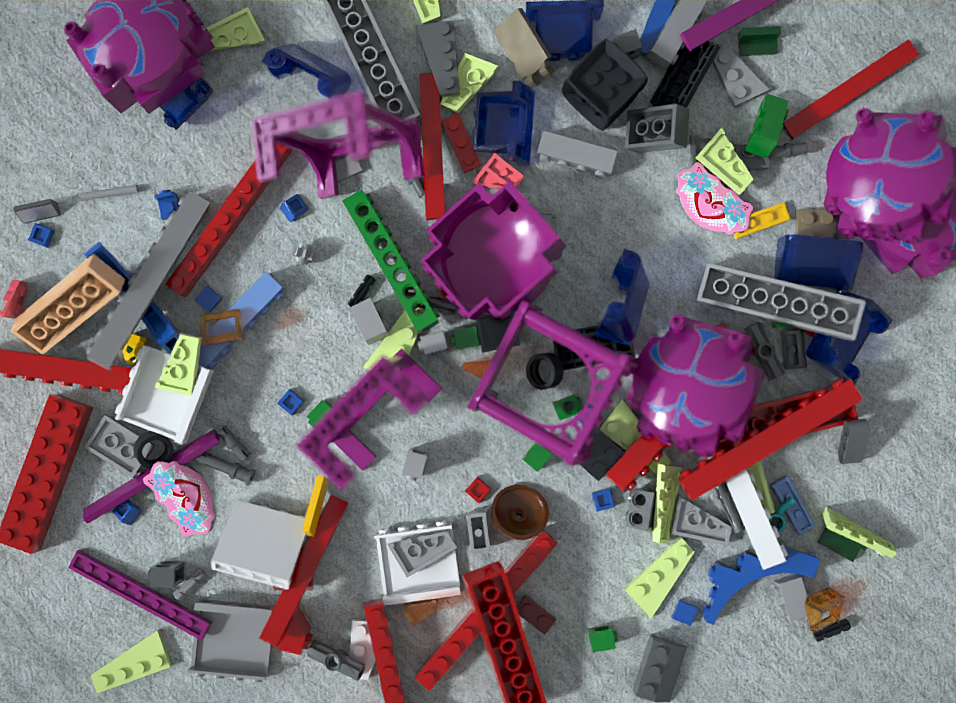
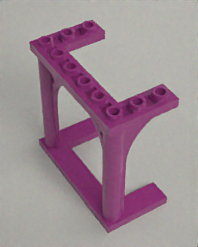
(321, 153)
(618, 365)
(397, 375)

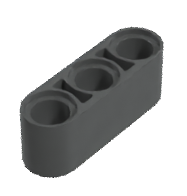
(853, 441)

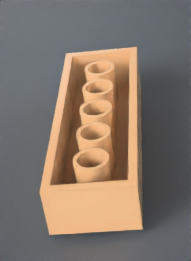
(68, 304)

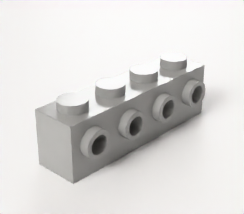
(669, 41)
(576, 154)

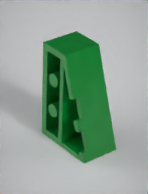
(767, 126)

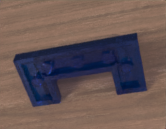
(565, 26)
(505, 123)

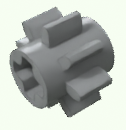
(303, 253)

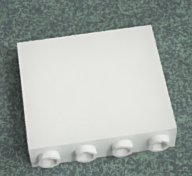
(160, 409)
(260, 544)
(432, 582)

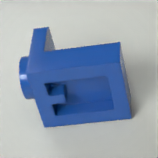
(167, 203)

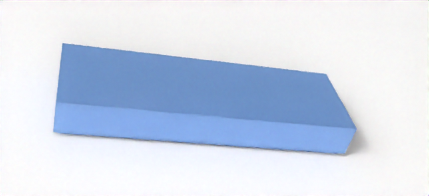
(796, 513)

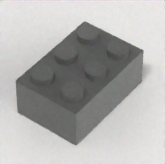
(657, 128)

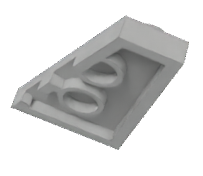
(737, 78)
(697, 524)
(421, 551)

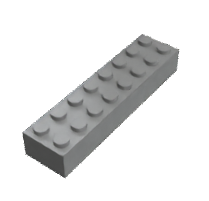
(371, 57)
(781, 302)

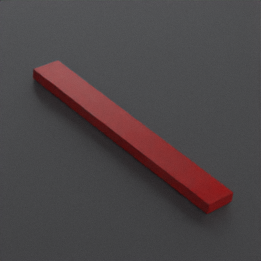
(850, 89)
(432, 147)
(304, 571)

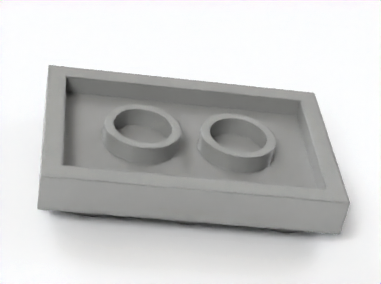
(115, 445)

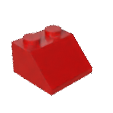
(297, 635)

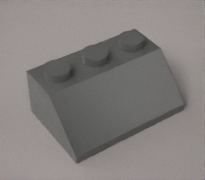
(659, 669)

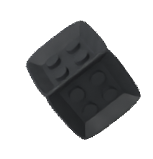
(604, 84)

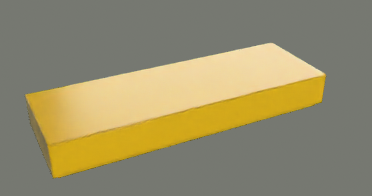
(765, 219)
(315, 505)

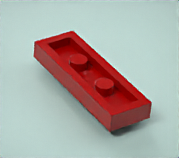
(461, 143)

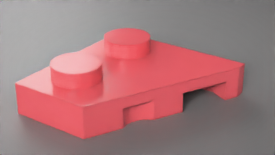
(498, 173)
(14, 299)

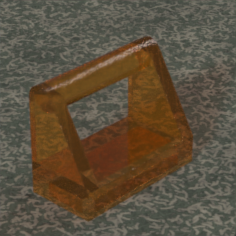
(221, 338)
(476, 368)
(821, 602)
(419, 610)

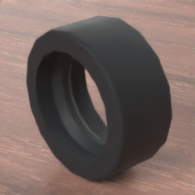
(533, 373)
(146, 438)

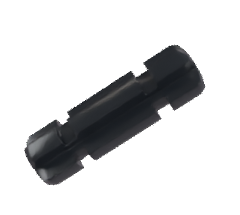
(362, 290)
(832, 630)

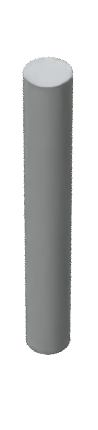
(109, 192)

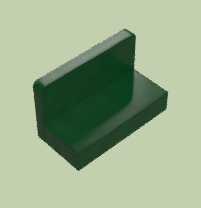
(758, 41)
(840, 544)

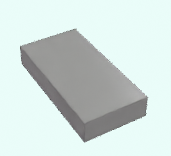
(347, 168)

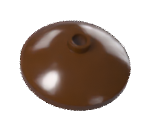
(520, 501)

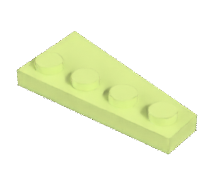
(400, 336)
(622, 429)
(665, 501)
(853, 531)

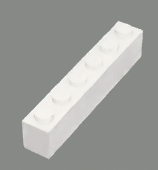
(756, 519)

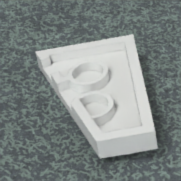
(361, 645)

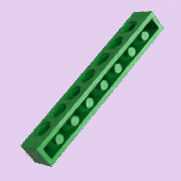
(354, 205)

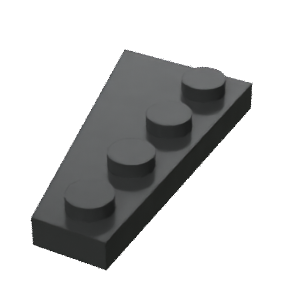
(440, 49)
(750, 160)

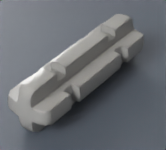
(189, 584)

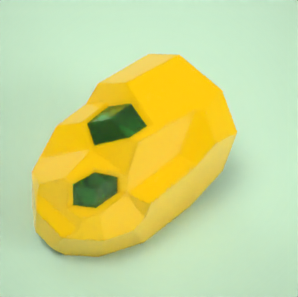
(132, 347)

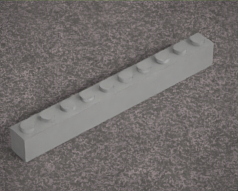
(148, 281)

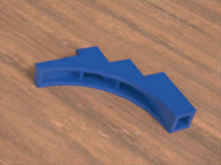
(154, 318)
(730, 580)

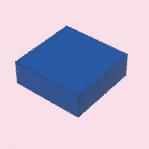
(41, 235)
(208, 299)
(291, 402)
(603, 499)
(684, 612)

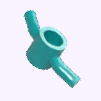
(779, 513)

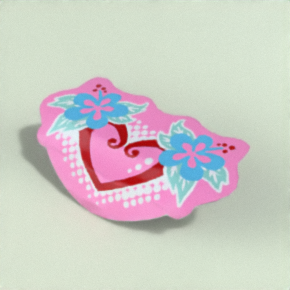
(710, 202)
(184, 496)

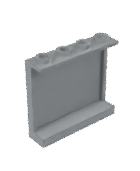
(232, 641)

